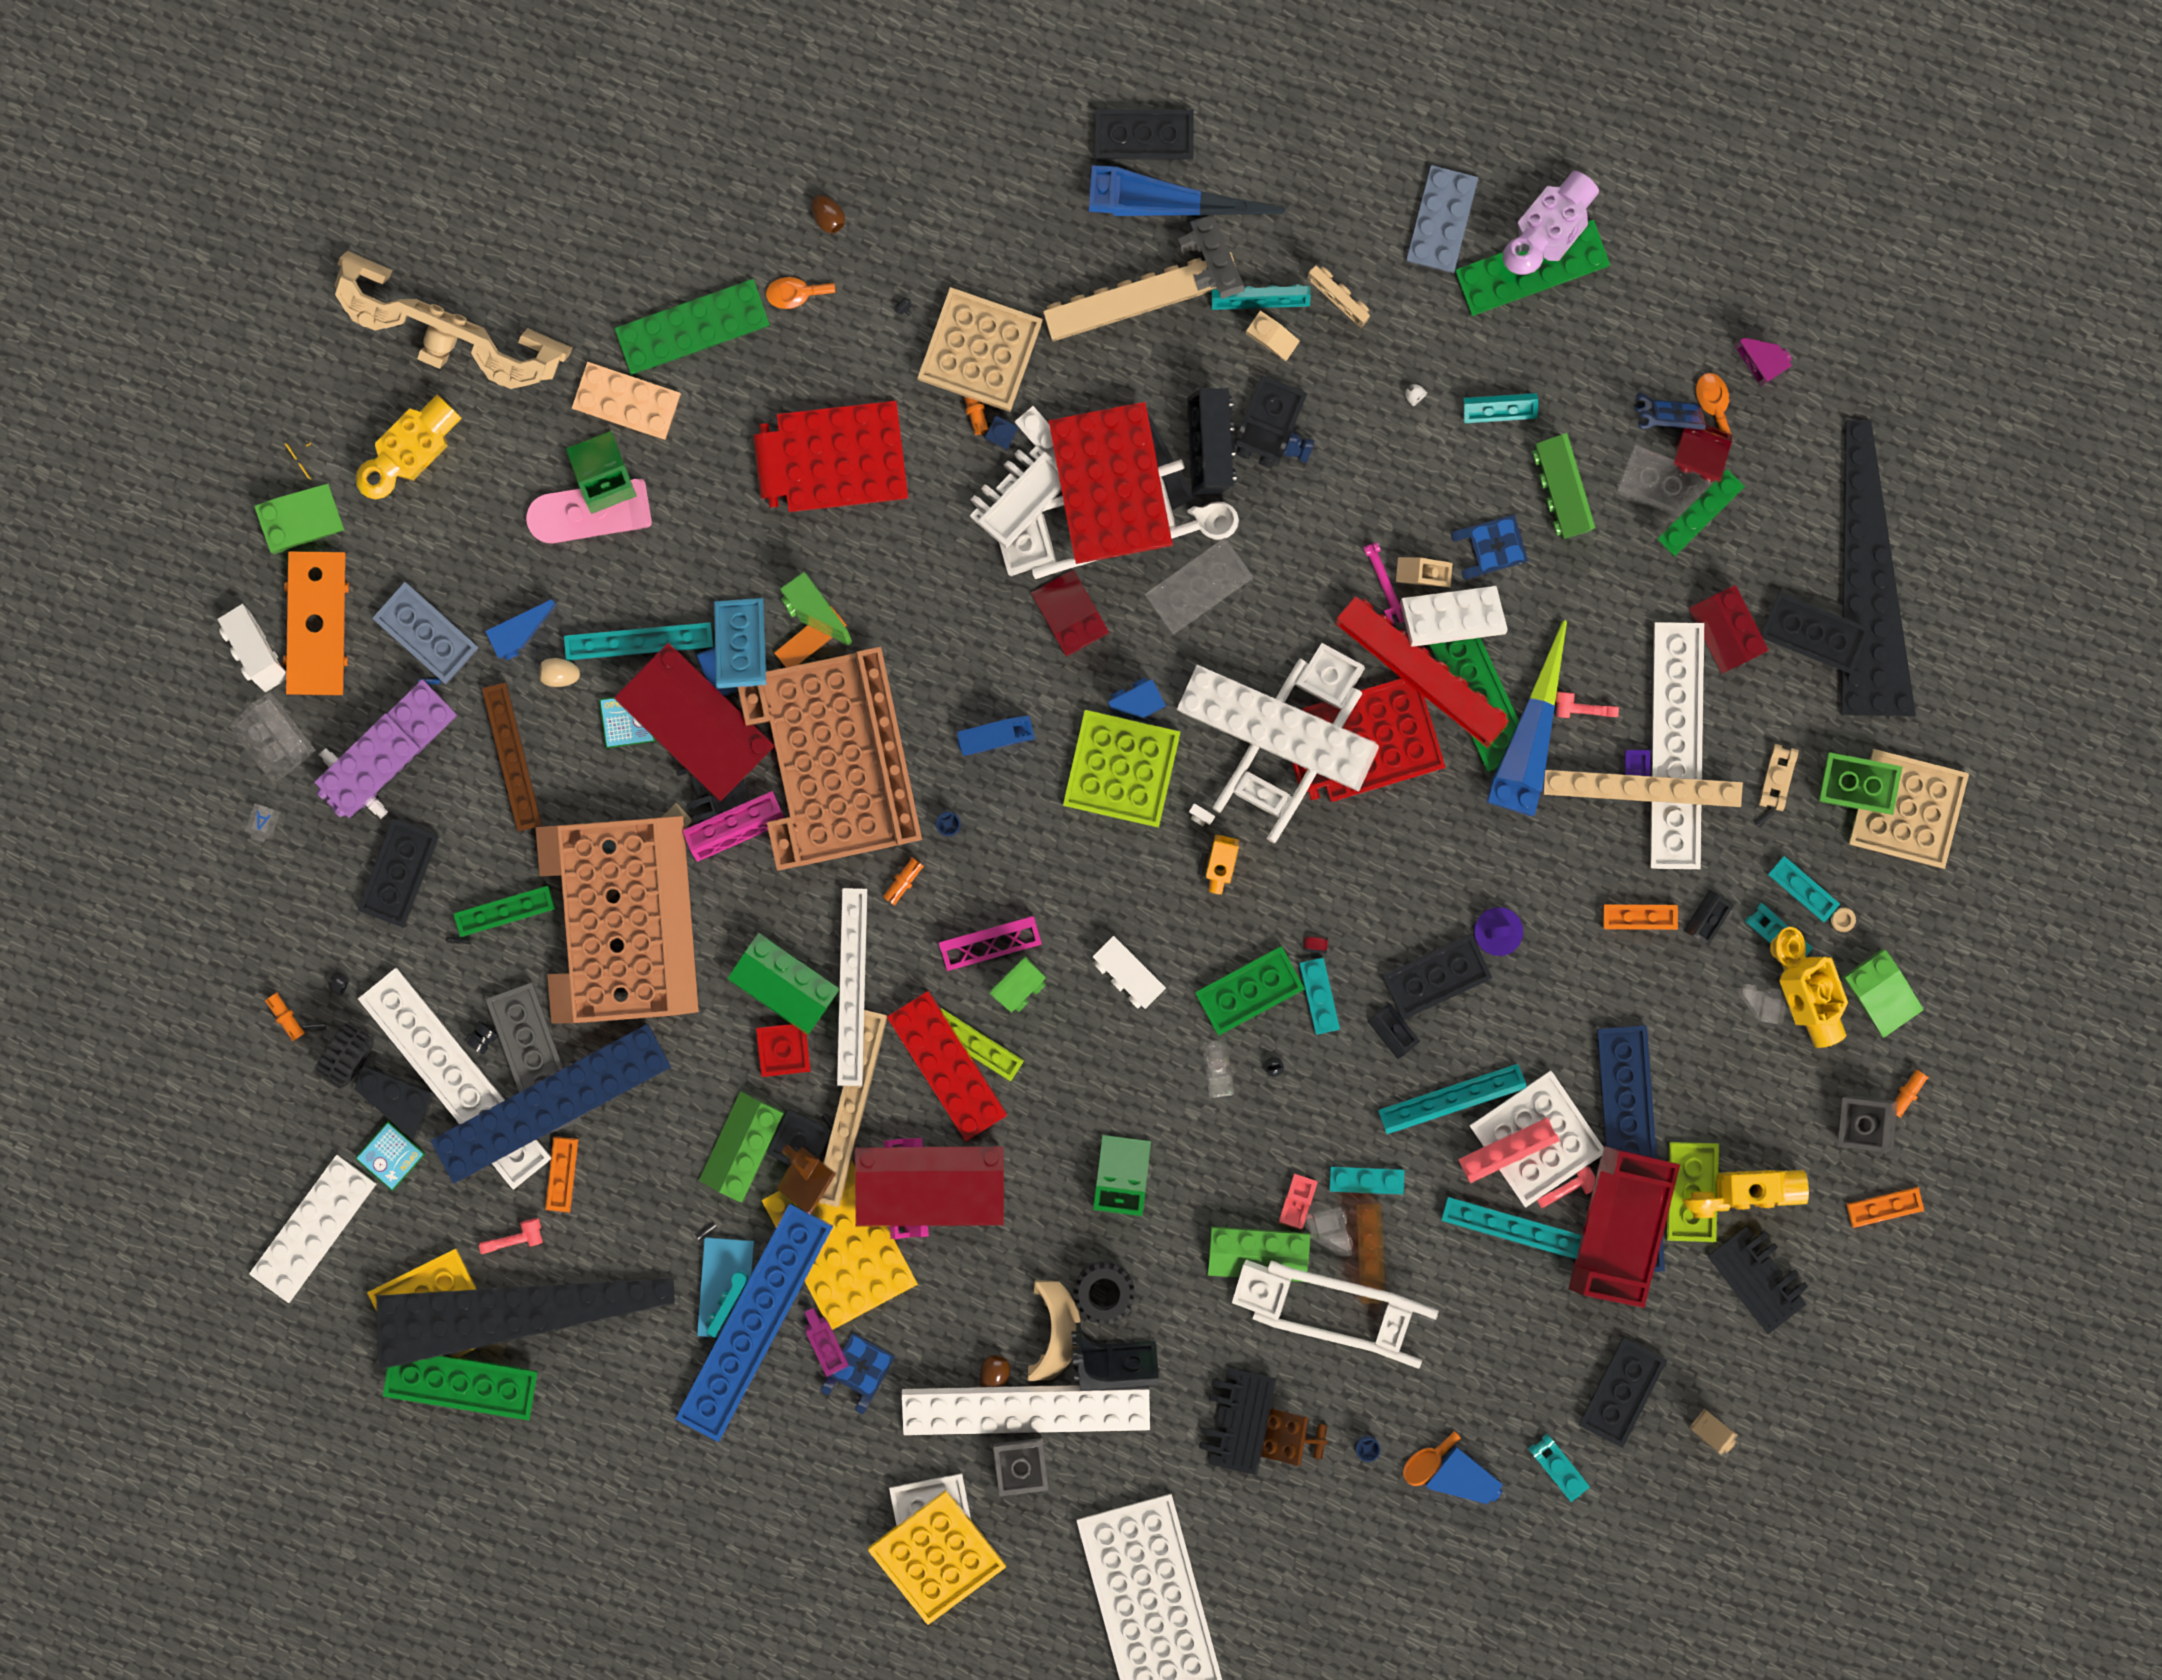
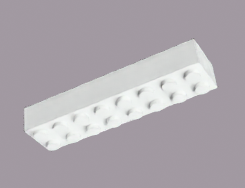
(1278, 728)

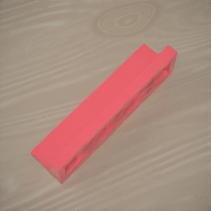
(1508, 1150)

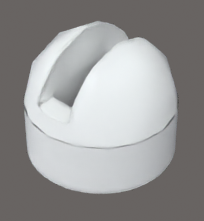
(1417, 392)

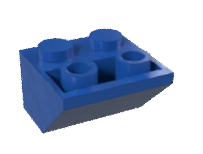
(1139, 701)

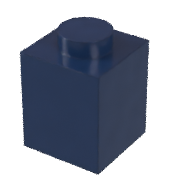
(1001, 433)

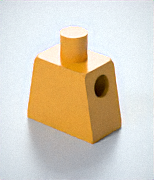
(1222, 853)

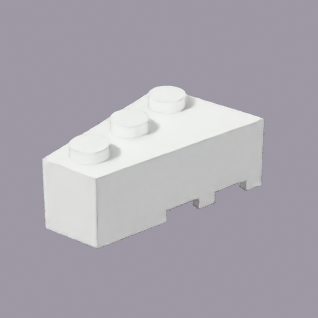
(251, 648)

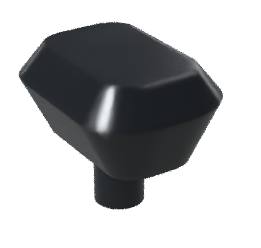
(903, 306)

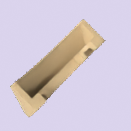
(1063, 1321)

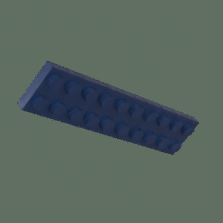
(1628, 1095)
(550, 1103)

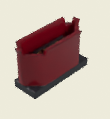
(1315, 944)

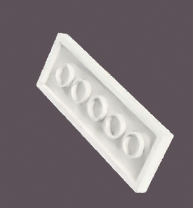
(313, 1228)

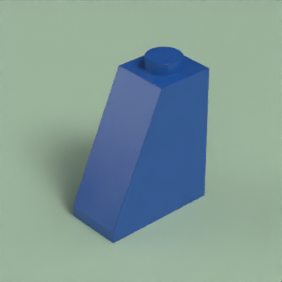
(995, 735)
(1465, 1479)

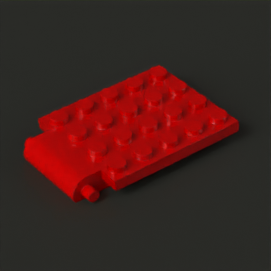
(832, 457)
(1398, 723)

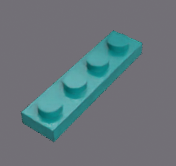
(1268, 297)

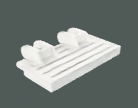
(1020, 499)

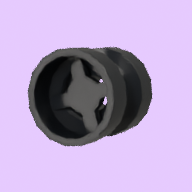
(481, 1037)

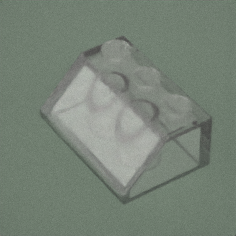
(272, 737)

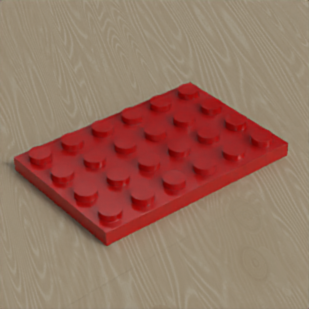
(1110, 483)

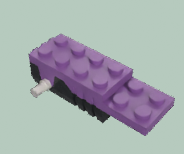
(383, 752)

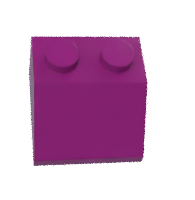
(1763, 359)

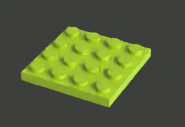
(1121, 768)

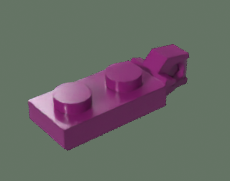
(825, 1343)

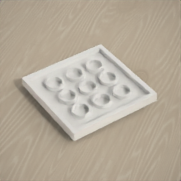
(1554, 1164)

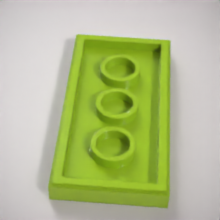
(1696, 1174)

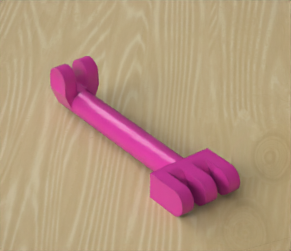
(1395, 608)

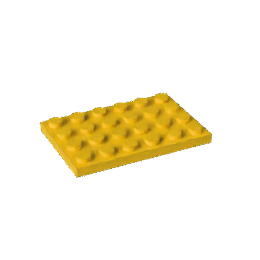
(856, 1264)

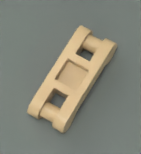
(1778, 777)

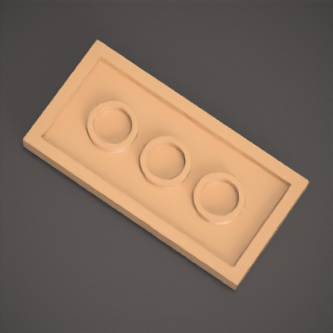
(626, 401)

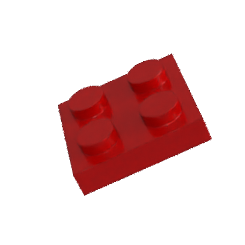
(782, 1050)

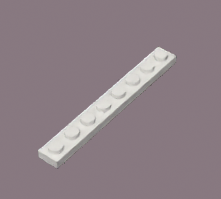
(852, 987)

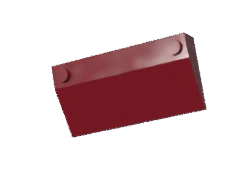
(693, 722)
(929, 1186)
(1624, 1227)

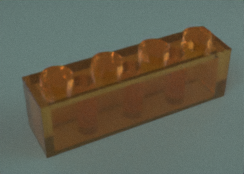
(1370, 1248)

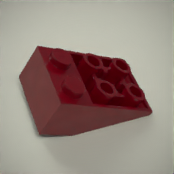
(1703, 451)

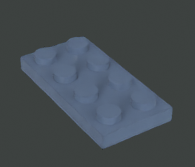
(1442, 219)
(425, 633)

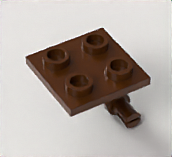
(805, 1178)
(1287, 1438)

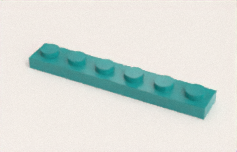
(638, 641)
(1452, 1099)
(1511, 1227)

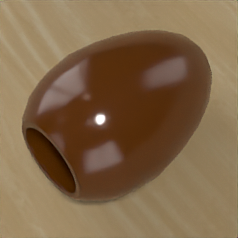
(827, 214)
(994, 1372)

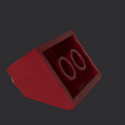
(1729, 629)

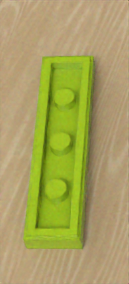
(985, 1049)

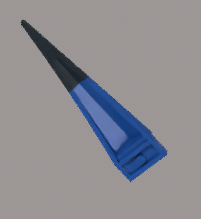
(1138, 195)

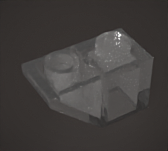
(1763, 1006)
(1217, 1068)
(1329, 1230)

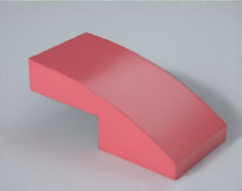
(1297, 1202)

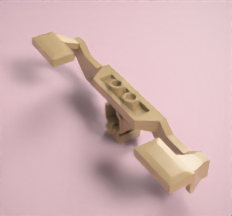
(444, 328)

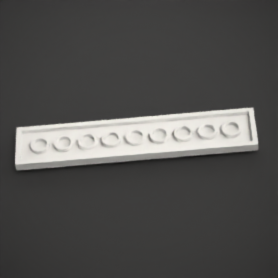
(1677, 740)
(443, 1064)
(1024, 1410)

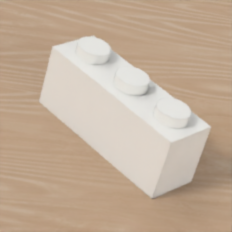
(1128, 973)

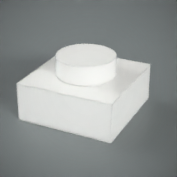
(1200, 815)

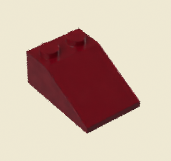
(1070, 613)

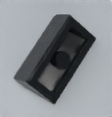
(1708, 917)
(1393, 1031)

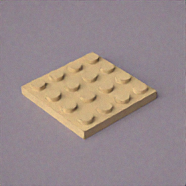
(980, 349)
(1922, 817)

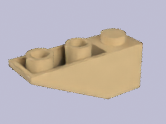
(1713, 1432)

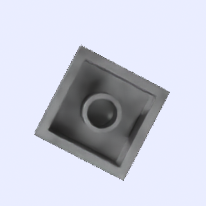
(1867, 1123)
(1021, 1467)

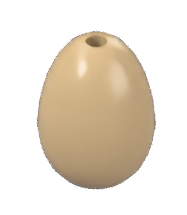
(558, 672)

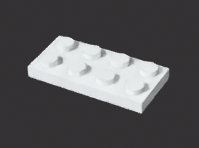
(1453, 616)

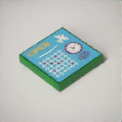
(620, 726)
(390, 1156)

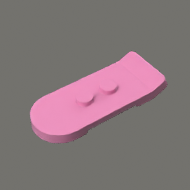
(566, 516)

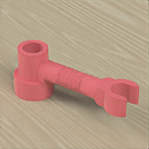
(1566, 705)
(1585, 1179)
(529, 1234)

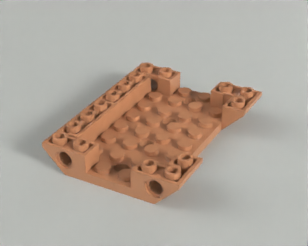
(648, 918)

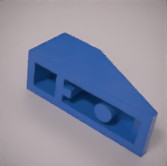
(516, 632)

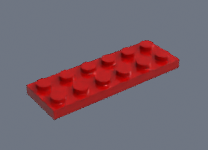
(947, 1065)

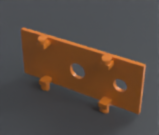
(316, 658)

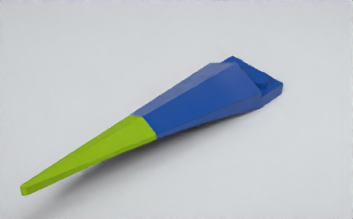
(1523, 765)

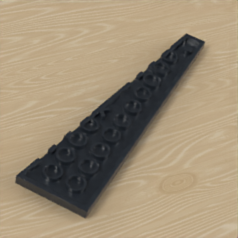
(1869, 588)
(449, 1322)

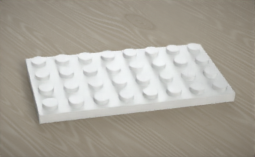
(1148, 1592)

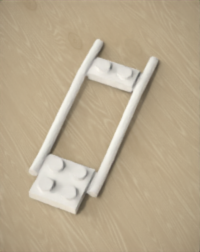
(1034, 548)
(1327, 677)
(1266, 1289)

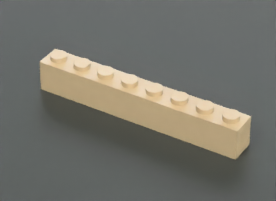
(1125, 301)

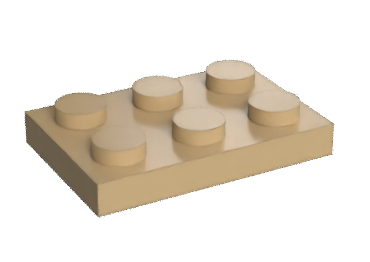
(1339, 295)

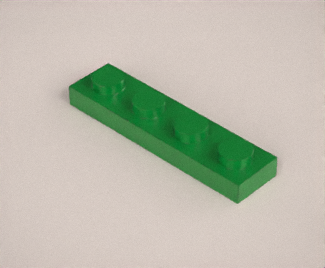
(1700, 513)
(504, 911)

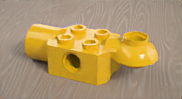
(408, 447)
(1810, 988)
(1733, 1191)

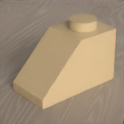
(1272, 336)
(1424, 572)

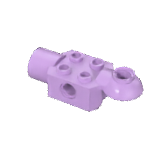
(1551, 224)

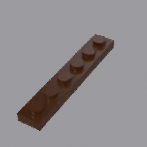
(512, 756)

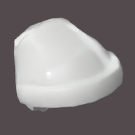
(1217, 519)

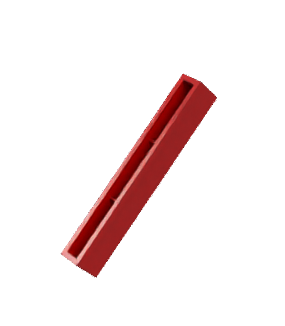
(1422, 672)

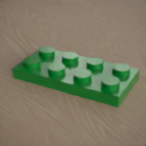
(1249, 990)

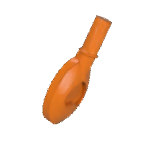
(793, 292)
(1713, 398)
(1427, 1462)

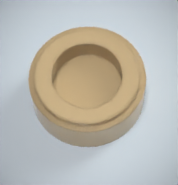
(1843, 919)

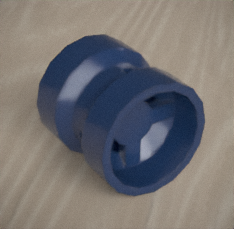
(1299, 447)
(948, 824)
(1367, 1452)

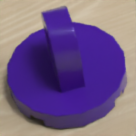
(1498, 931)

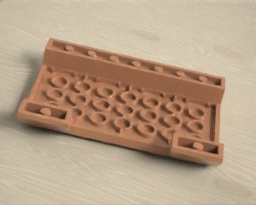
(835, 759)

